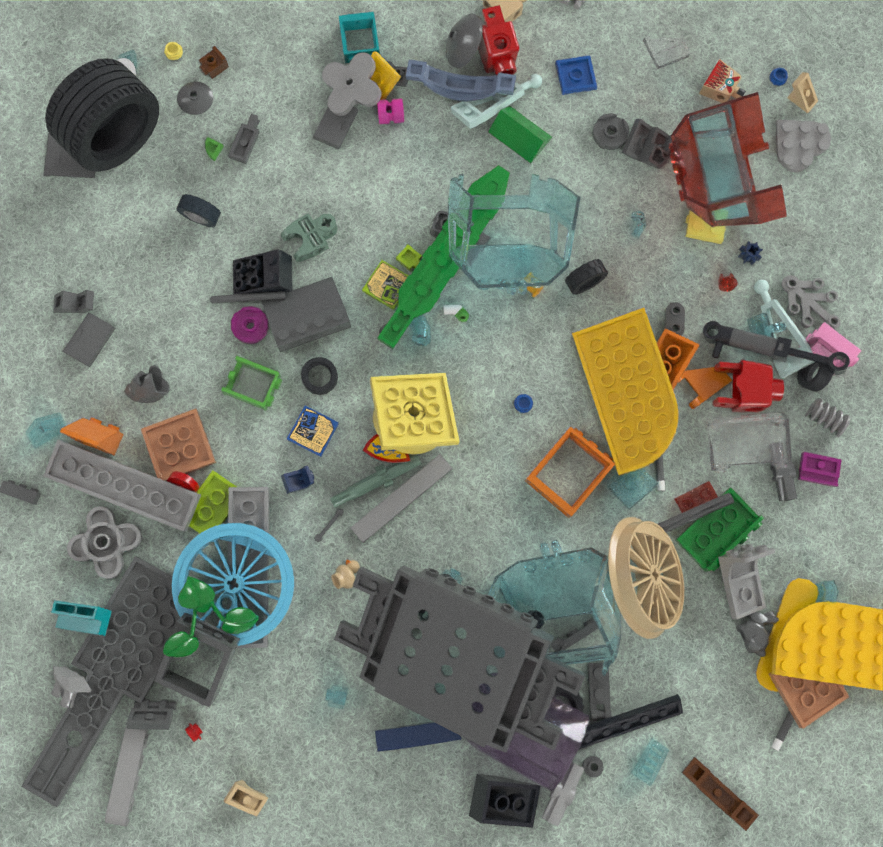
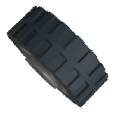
(198, 210)

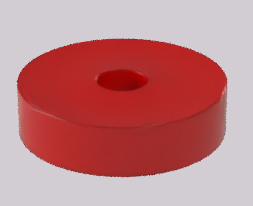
(183, 480)

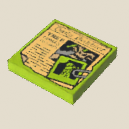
(385, 284)

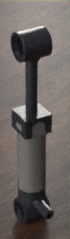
(766, 345)

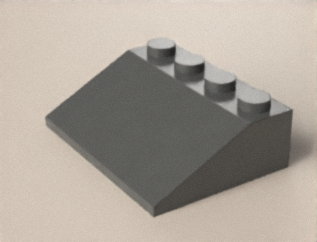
(306, 314)

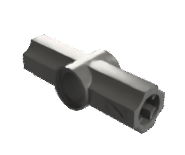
(785, 482)

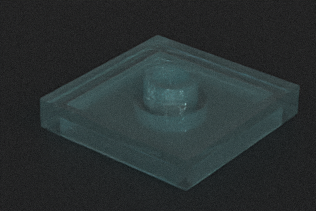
(631, 486)

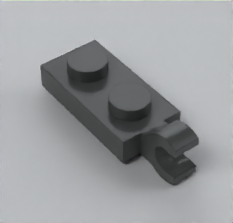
(245, 140)

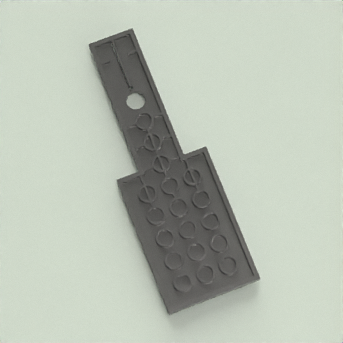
(116, 665)

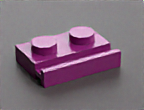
(819, 469)

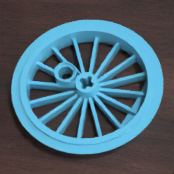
(251, 538)

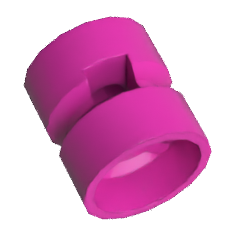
(396, 114)

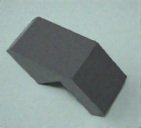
(73, 303)

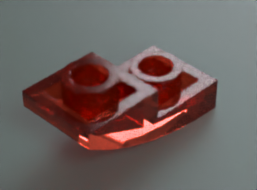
(696, 497)

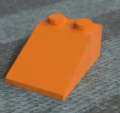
(94, 434)

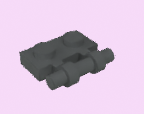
(151, 715)

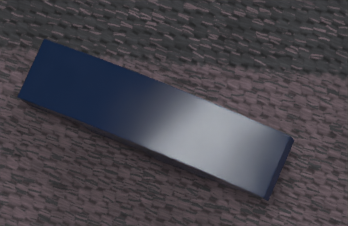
(413, 736)

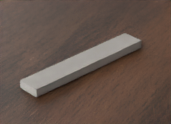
(401, 498)

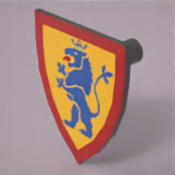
(373, 450)

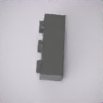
(20, 492)

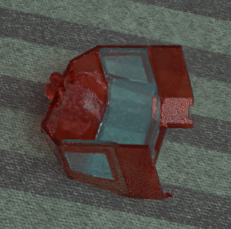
(714, 167)

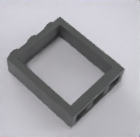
(212, 636)

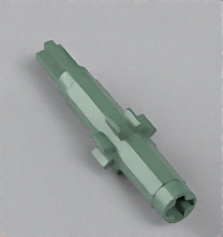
(382, 476)

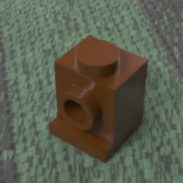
(213, 63)

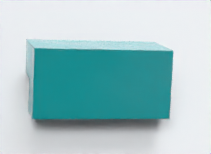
(81, 617)

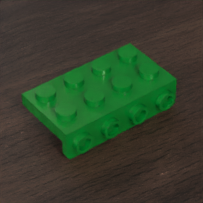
(719, 532)

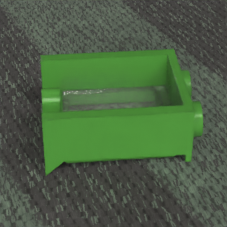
(252, 383)

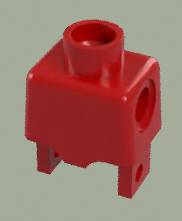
(495, 54)
(751, 387)

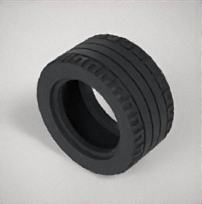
(101, 114)

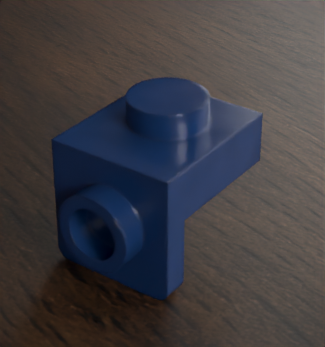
(298, 479)

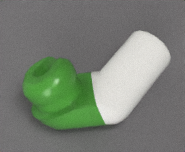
(458, 311)

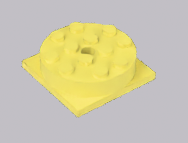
(422, 396)

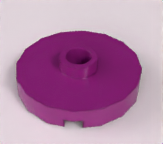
(243, 318)

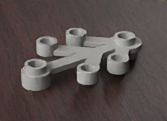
(808, 300)

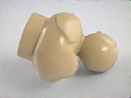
(344, 574)

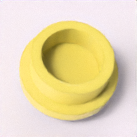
(173, 51)

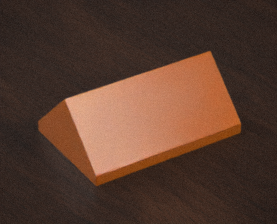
(676, 354)

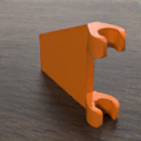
(705, 383)

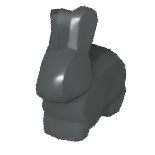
(754, 633)

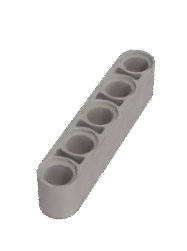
(126, 776)

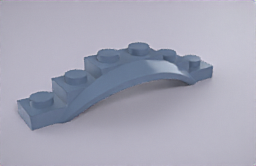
(460, 86)

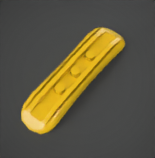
(796, 596)

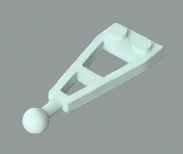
(473, 117)
(792, 363)

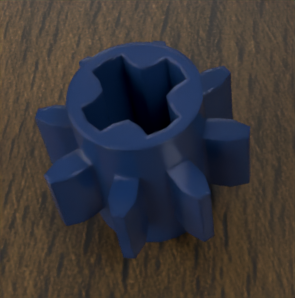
(750, 252)

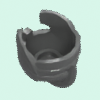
(147, 386)

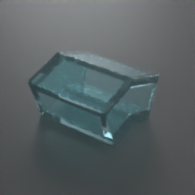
(827, 591)

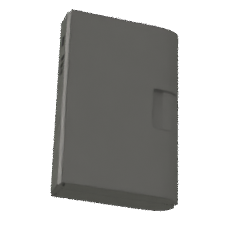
(334, 128)
(89, 339)

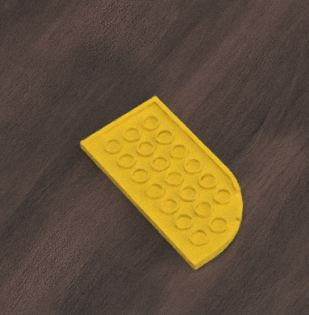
(629, 389)
(832, 645)

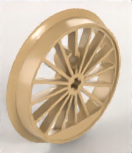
(657, 595)

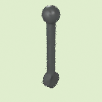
(318, 537)

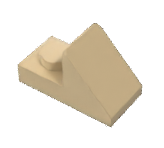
(803, 93)
(245, 798)

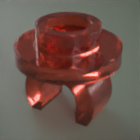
(727, 283)

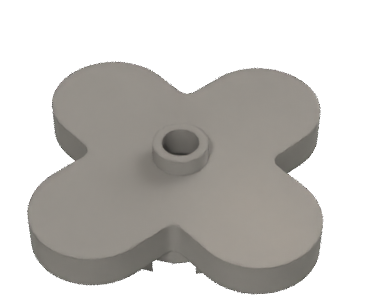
(351, 84)
(89, 545)

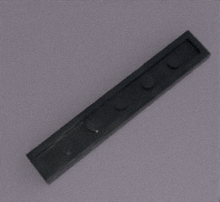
(632, 720)

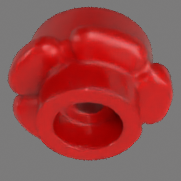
(193, 732)

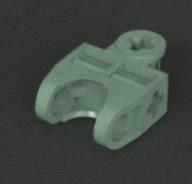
(318, 230)

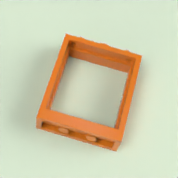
(589, 447)

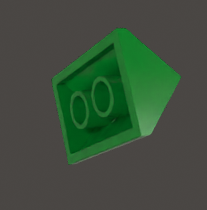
(519, 133)

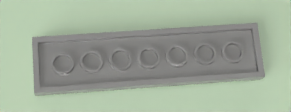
(122, 485)
(251, 507)

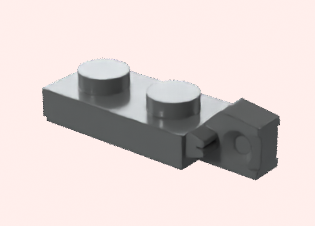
(574, 636)

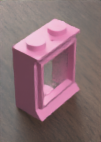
(828, 341)

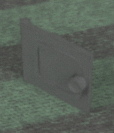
(60, 163)

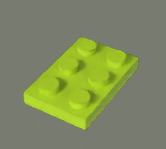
(213, 503)

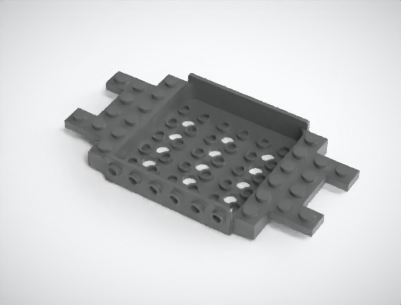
(524, 677)

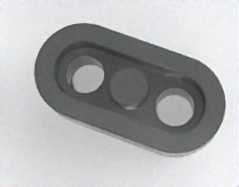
(675, 319)

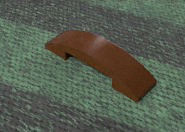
(719, 794)

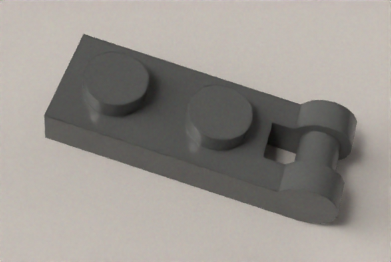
(598, 692)

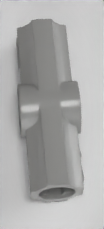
(562, 795)

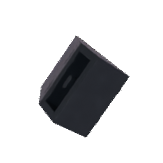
(263, 273)

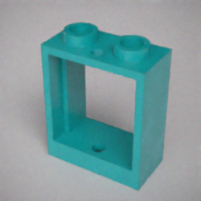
(356, 22)

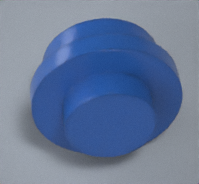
(778, 76)
(523, 403)

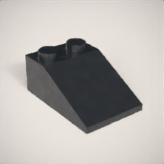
(504, 801)

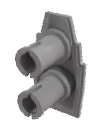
(68, 685)

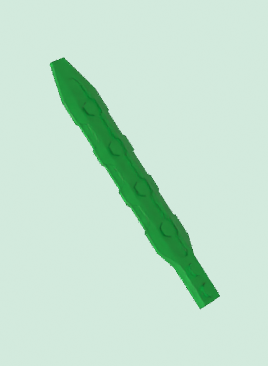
(436, 268)

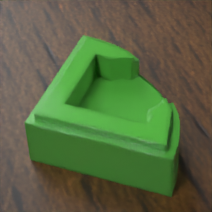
(213, 148)

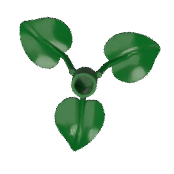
(200, 597)

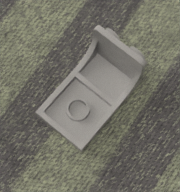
(743, 580)

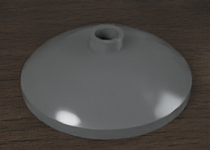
(464, 40)

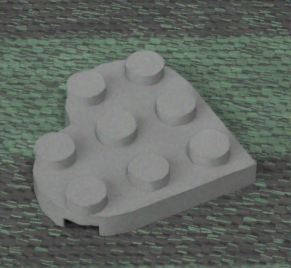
(799, 142)

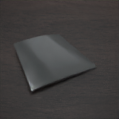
(648, 144)

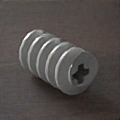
(829, 416)

